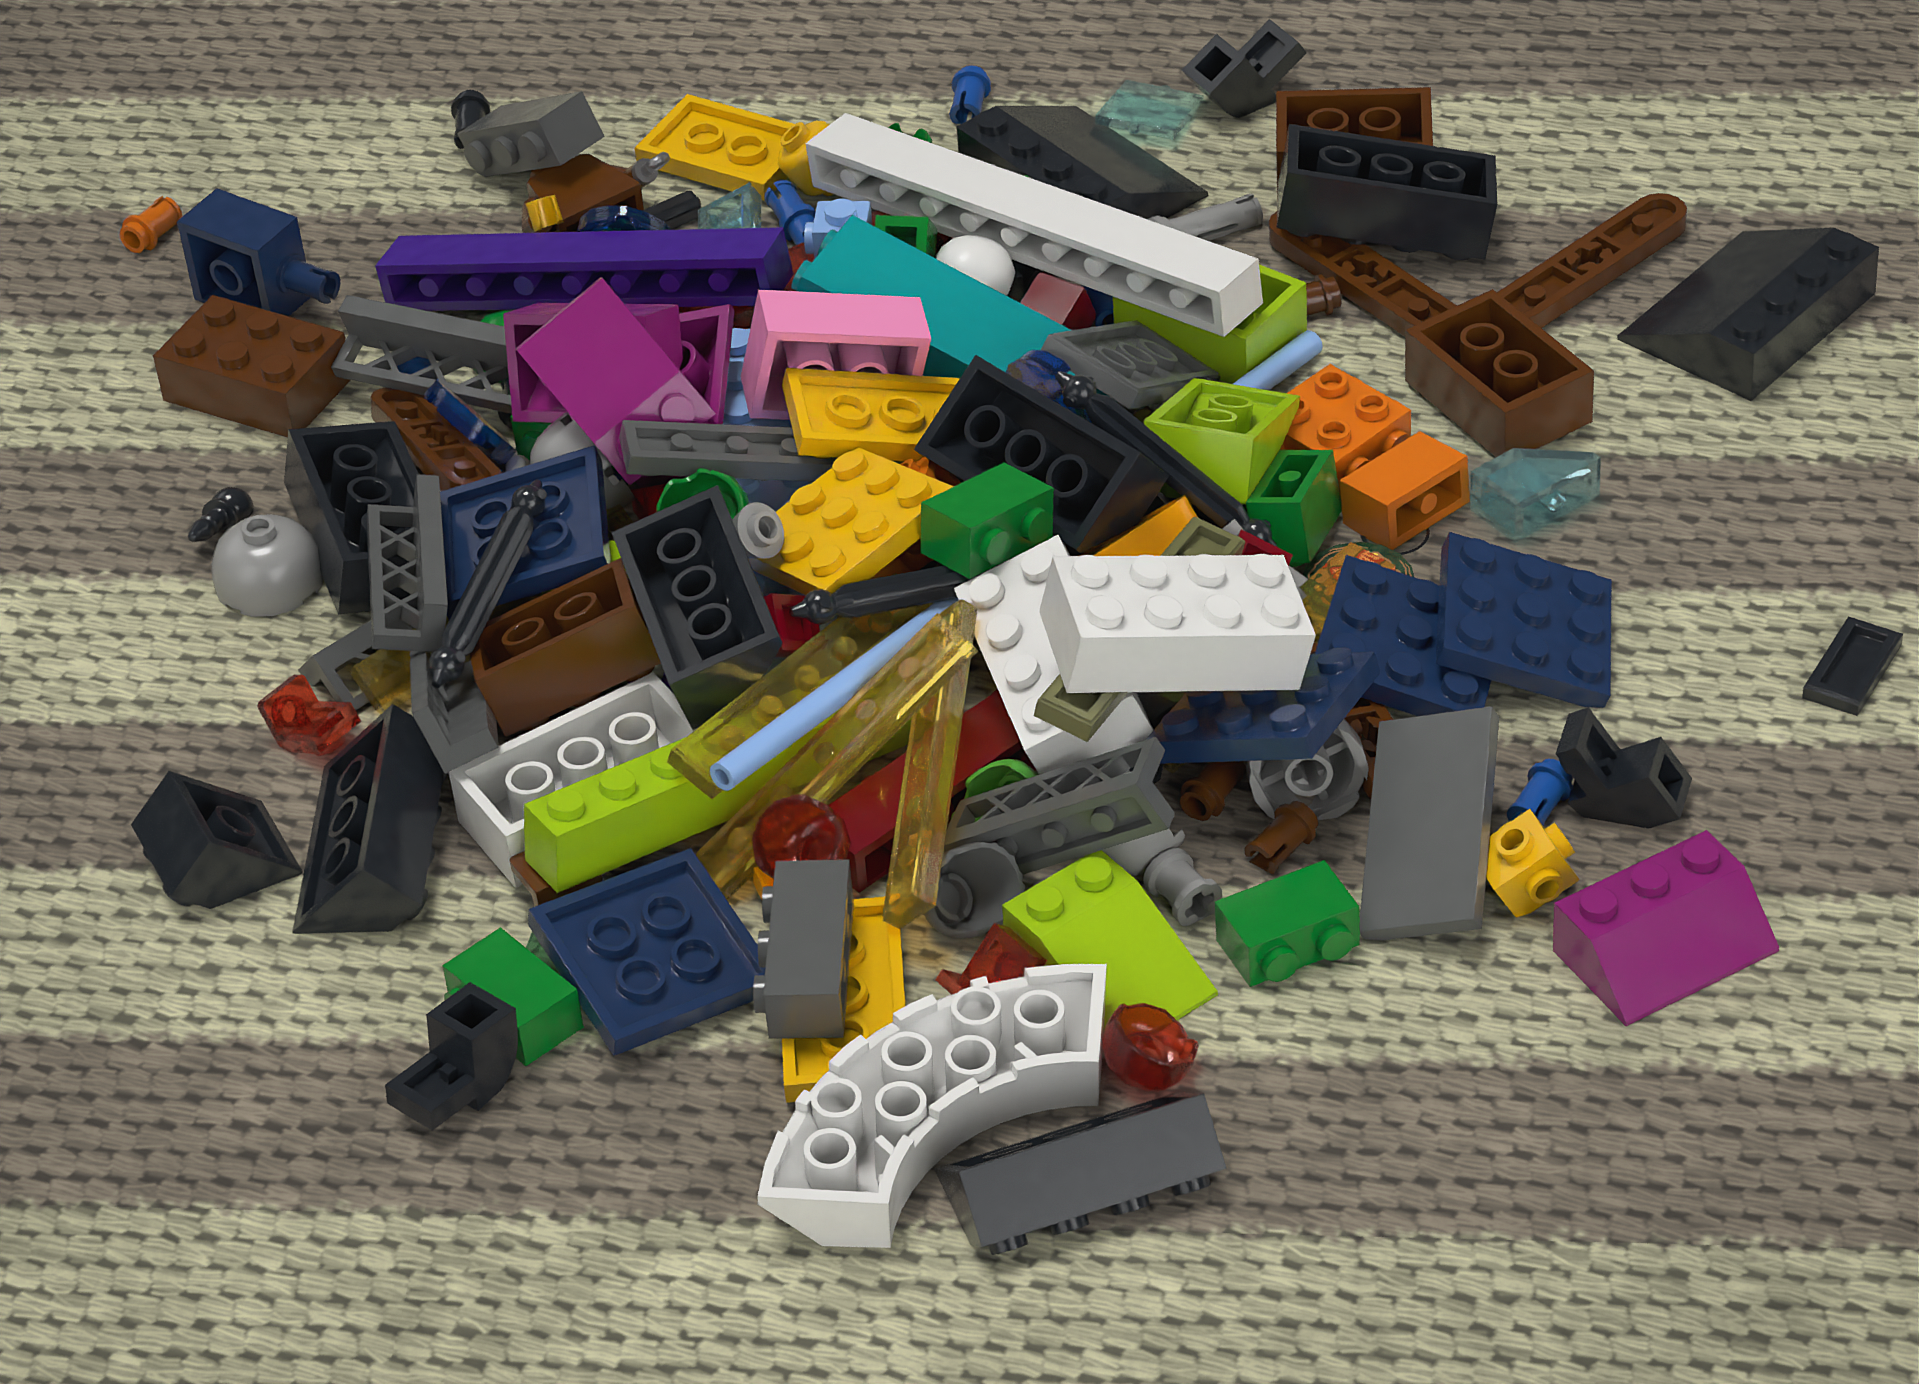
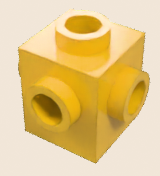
(1529, 863)

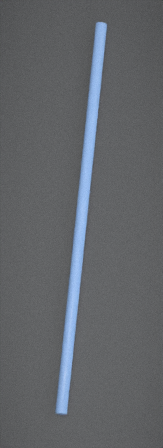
(844, 685)

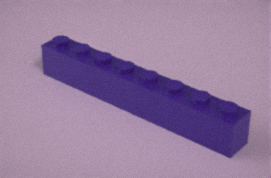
(556, 267)

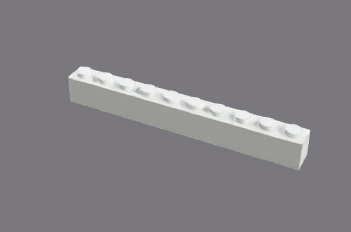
(1038, 224)

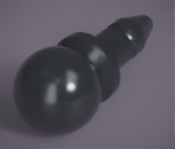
(222, 512)

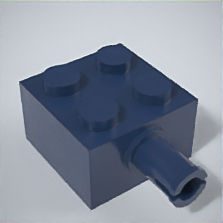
(250, 255)

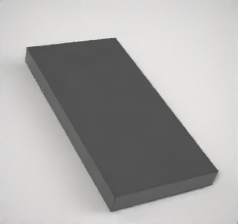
(1128, 362)
(1429, 825)

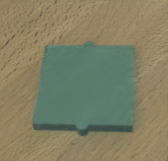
(1149, 109)

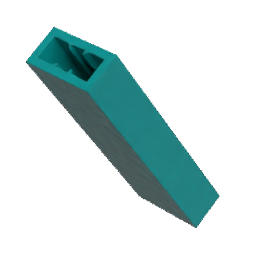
(959, 311)

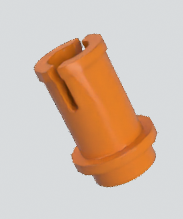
(143, 230)

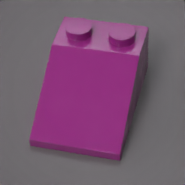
(610, 371)

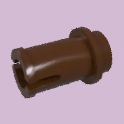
(1322, 295)
(1205, 794)
(1291, 827)

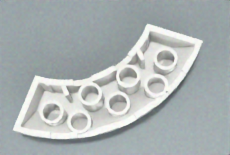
(926, 1088)

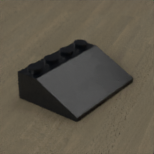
(1078, 156)
(1758, 306)

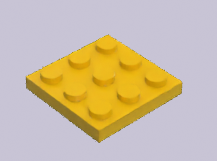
(849, 523)

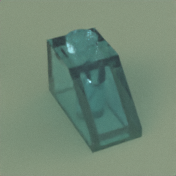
(1532, 488)

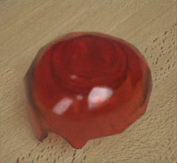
(798, 831)
(1147, 1047)

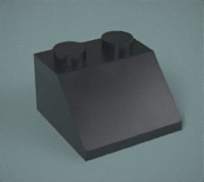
(211, 842)

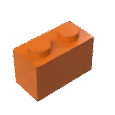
(1405, 490)

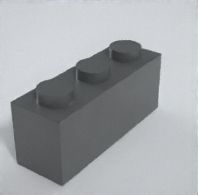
(530, 135)
(805, 949)

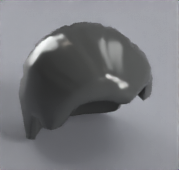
(973, 888)

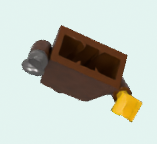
(584, 182)

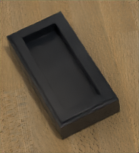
(1852, 666)

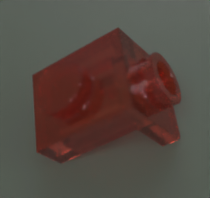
(302, 721)
(998, 958)

